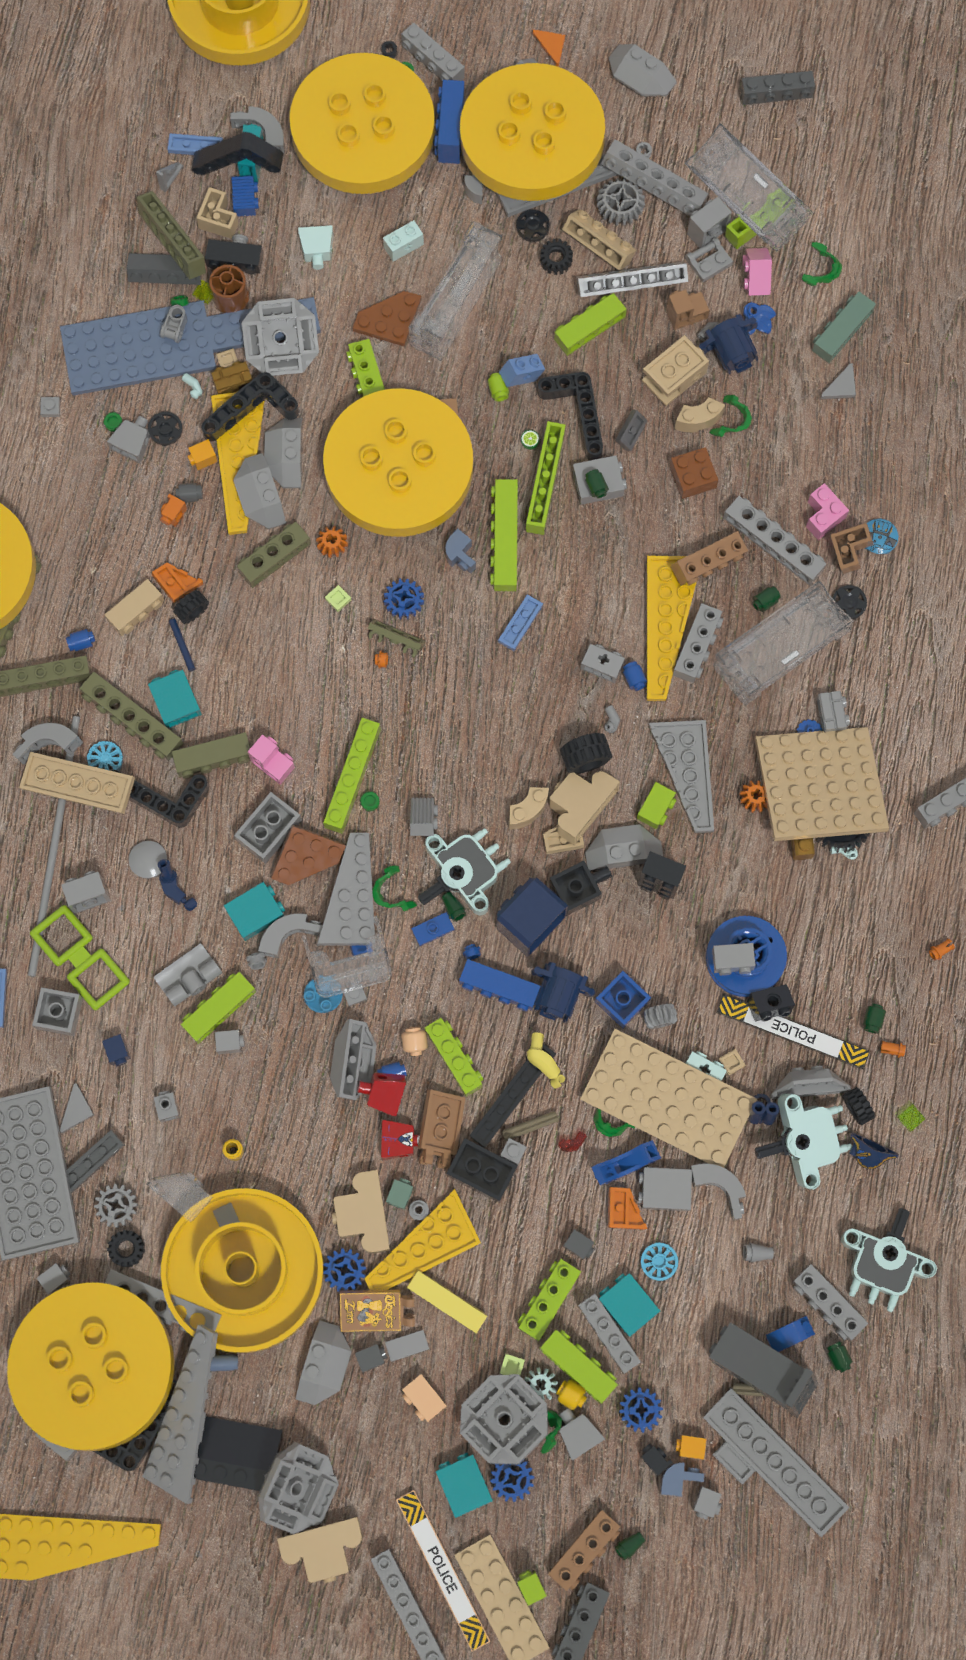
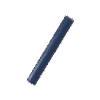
(182, 645)

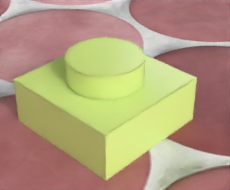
(338, 598)
(512, 1365)

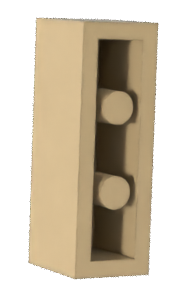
(134, 608)

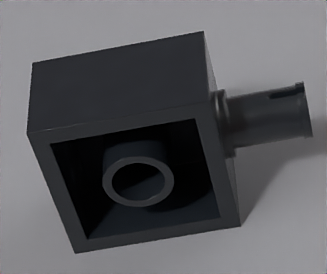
(579, 886)

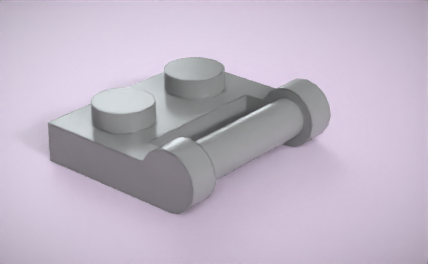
(711, 265)

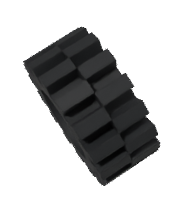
(559, 247)
(191, 607)
(859, 1106)
(115, 1242)

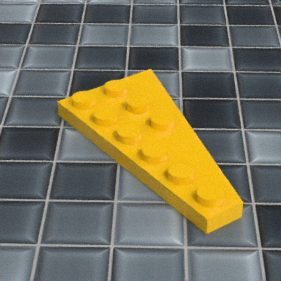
(435, 1240)

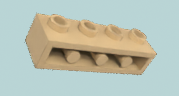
(599, 239)

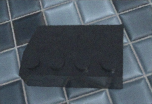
(236, 1453)

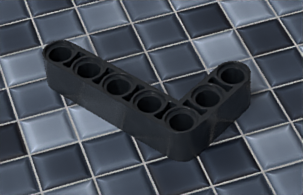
(237, 149)
(584, 408)
(173, 808)
(132, 1450)

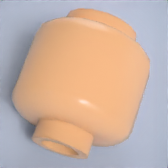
(414, 1041)

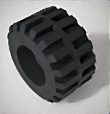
(586, 753)

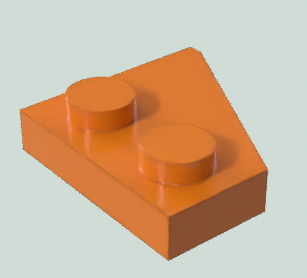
(175, 582)
(623, 1211)

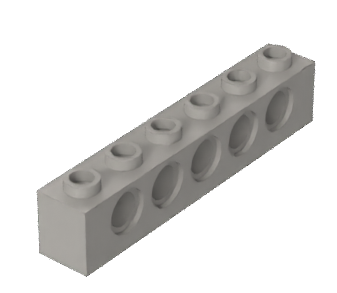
(654, 178)
(632, 279)
(777, 550)
(156, 1295)
(407, 1606)

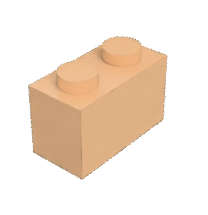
(424, 1398)

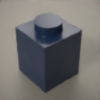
(116, 1050)

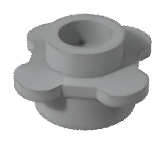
(256, 960)

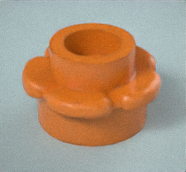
(381, 659)

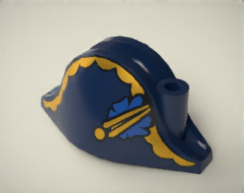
(869, 1153)

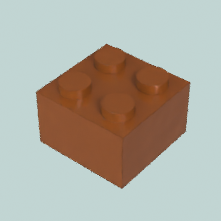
(693, 473)

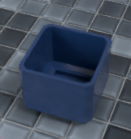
(530, 915)

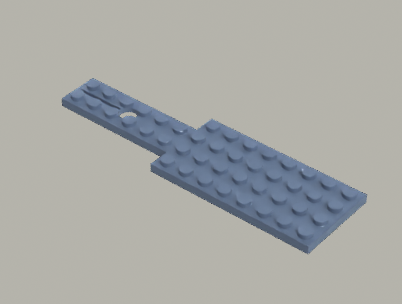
(131, 352)

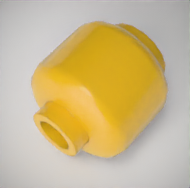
(571, 1394)

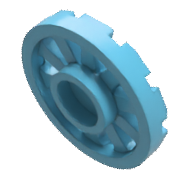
(105, 758)
(659, 1261)

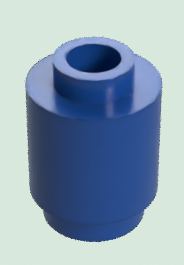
(80, 640)
(634, 676)
(393, 1068)

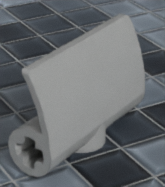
(188, 975)

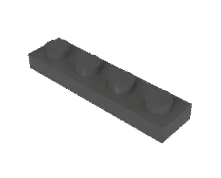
(93, 1159)

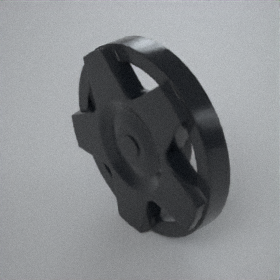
(532, 225)
(165, 428)
(850, 600)

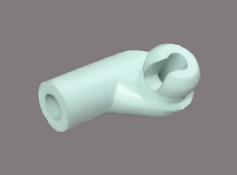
(193, 382)
(849, 854)

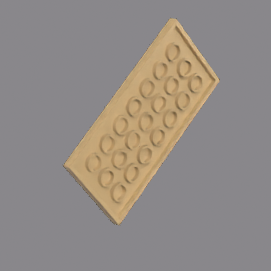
(668, 1099)

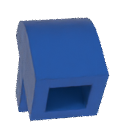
(790, 1334)

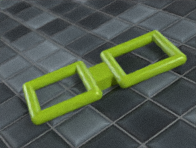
(79, 957)

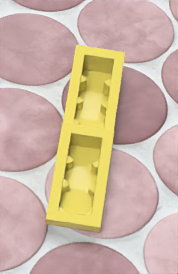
(447, 1301)

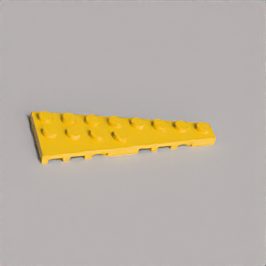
(233, 447)
(666, 620)

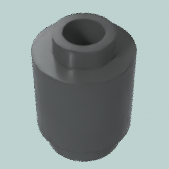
(189, 492)

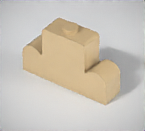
(581, 802)
(363, 1213)
(322, 1549)

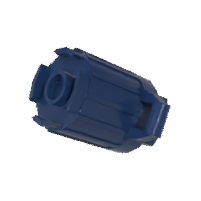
(732, 343)
(559, 991)

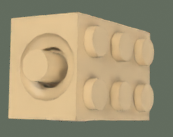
(675, 370)

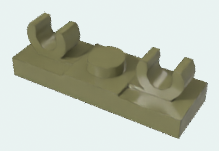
(396, 636)

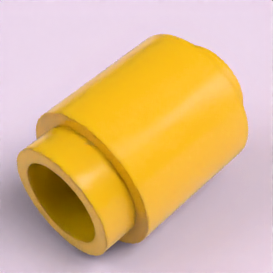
(233, 1143)

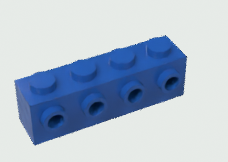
(499, 985)

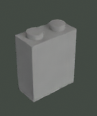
(611, 471)
(665, 1189)

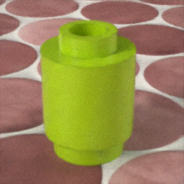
(498, 388)

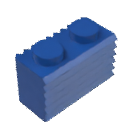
(244, 195)

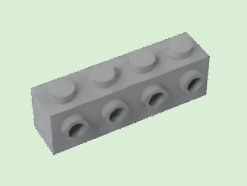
(432, 54)
(697, 643)
(942, 805)
(829, 1303)

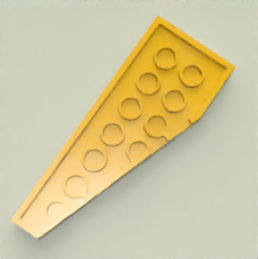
(50, 1545)

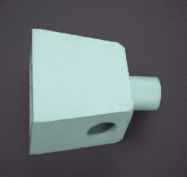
(316, 244)

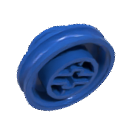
(766, 971)

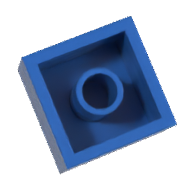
(622, 999)

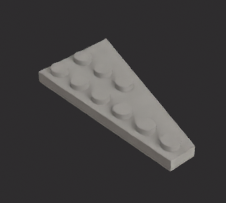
(687, 761)
(350, 908)

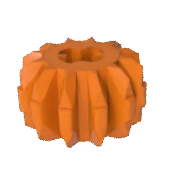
(338, 539)
(748, 796)

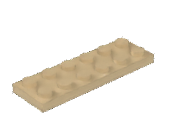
(77, 782)
(501, 1600)

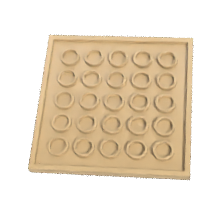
(821, 784)

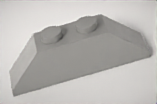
(641, 71)
(284, 452)
(258, 492)
(621, 847)
(352, 1059)
(811, 1083)
(324, 1364)

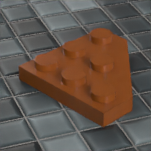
(389, 318)
(305, 855)

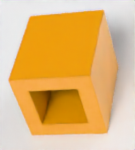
(202, 455)
(691, 1447)

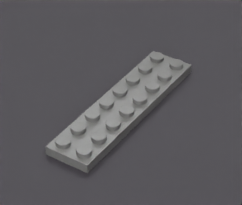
(776, 1462)

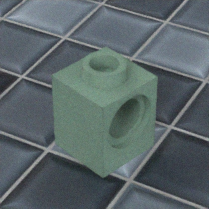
(400, 1193)

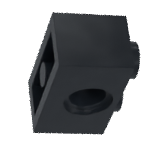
(779, 996)

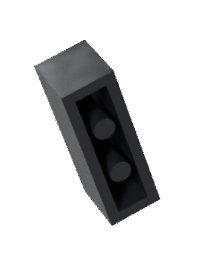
(244, 256)

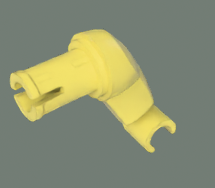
(544, 1061)

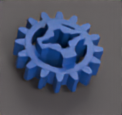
(411, 600)
(357, 1274)
(649, 1409)
(518, 1491)

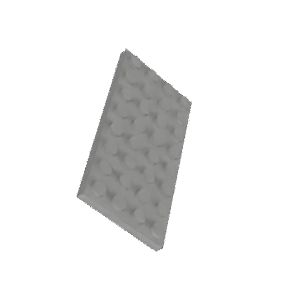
(33, 1177)

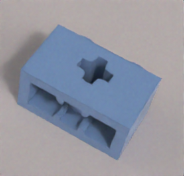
(522, 370)

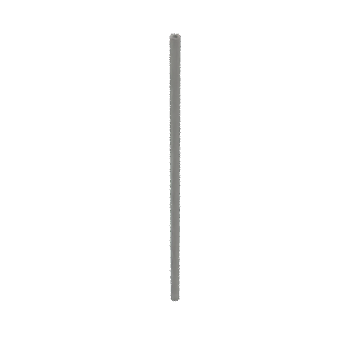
(51, 864)

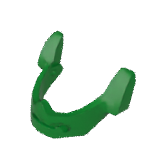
(836, 267)
(733, 400)
(378, 898)
(605, 1128)
(554, 1421)

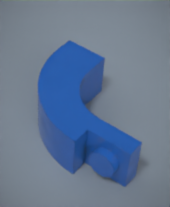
(626, 1163)

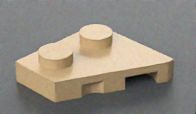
(555, 843)

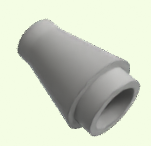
(755, 1252)

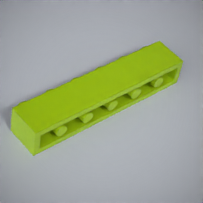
(545, 478)
(505, 538)
(352, 775)

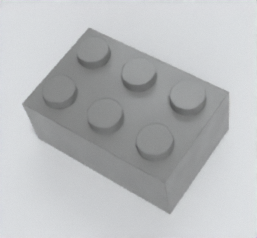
(267, 827)

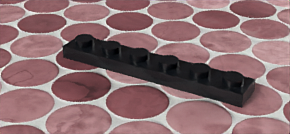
(507, 1102)

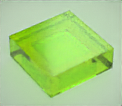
(203, 292)
(911, 1118)

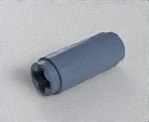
(224, 1362)

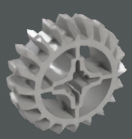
(633, 204)

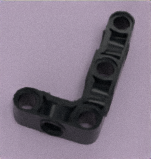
(250, 397)

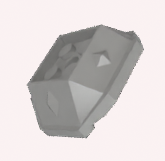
(279, 316)
(482, 1414)
(297, 1489)

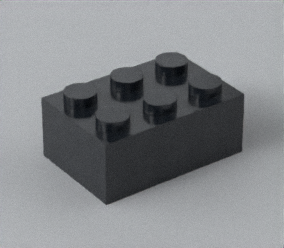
(661, 876)
(482, 1170)

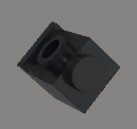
(655, 1459)

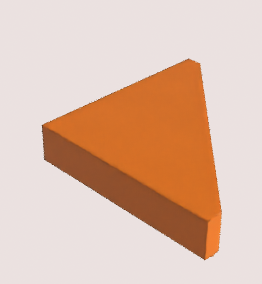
(551, 43)

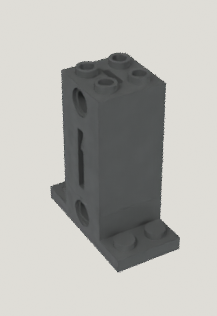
(763, 1369)

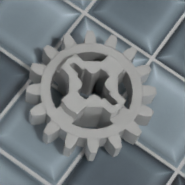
(119, 1197)

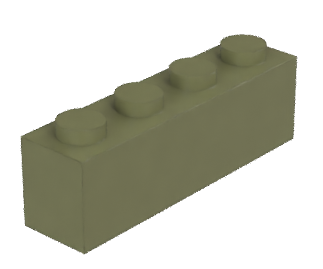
(211, 755)

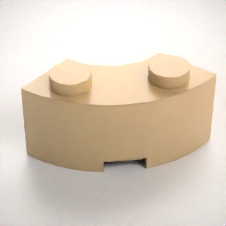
(699, 417)
(529, 809)

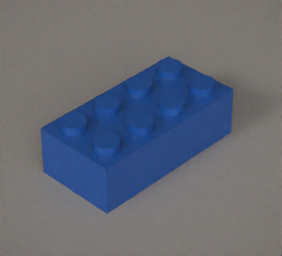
(449, 112)

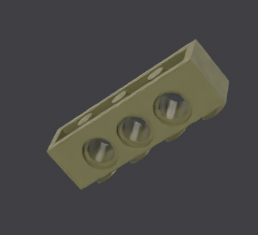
(255, 575)

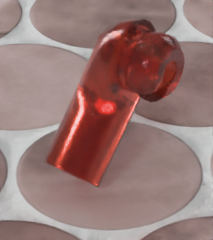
(572, 1145)

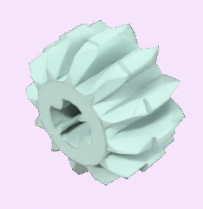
(542, 1377)

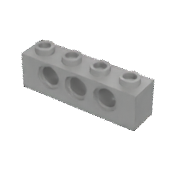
(609, 1334)

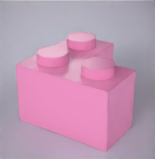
(758, 267)
(829, 511)
(269, 759)

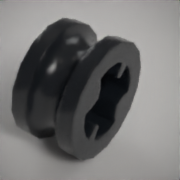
(389, 44)

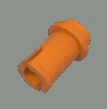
(941, 949)
(893, 1049)

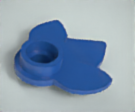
(762, 314)

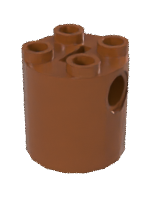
(229, 289)

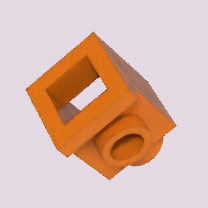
(172, 511)

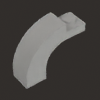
(270, 126)
(44, 735)
(283, 928)
(722, 1178)

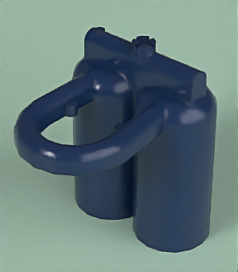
(763, 1114)

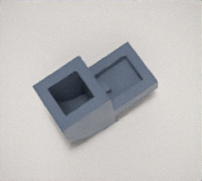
(456, 550)
(673, 1479)

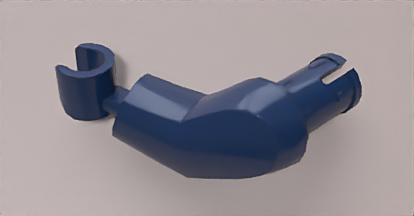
(169, 883)

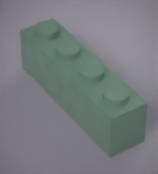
(844, 326)

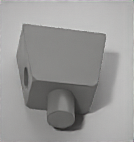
(131, 439)
(578, 1434)

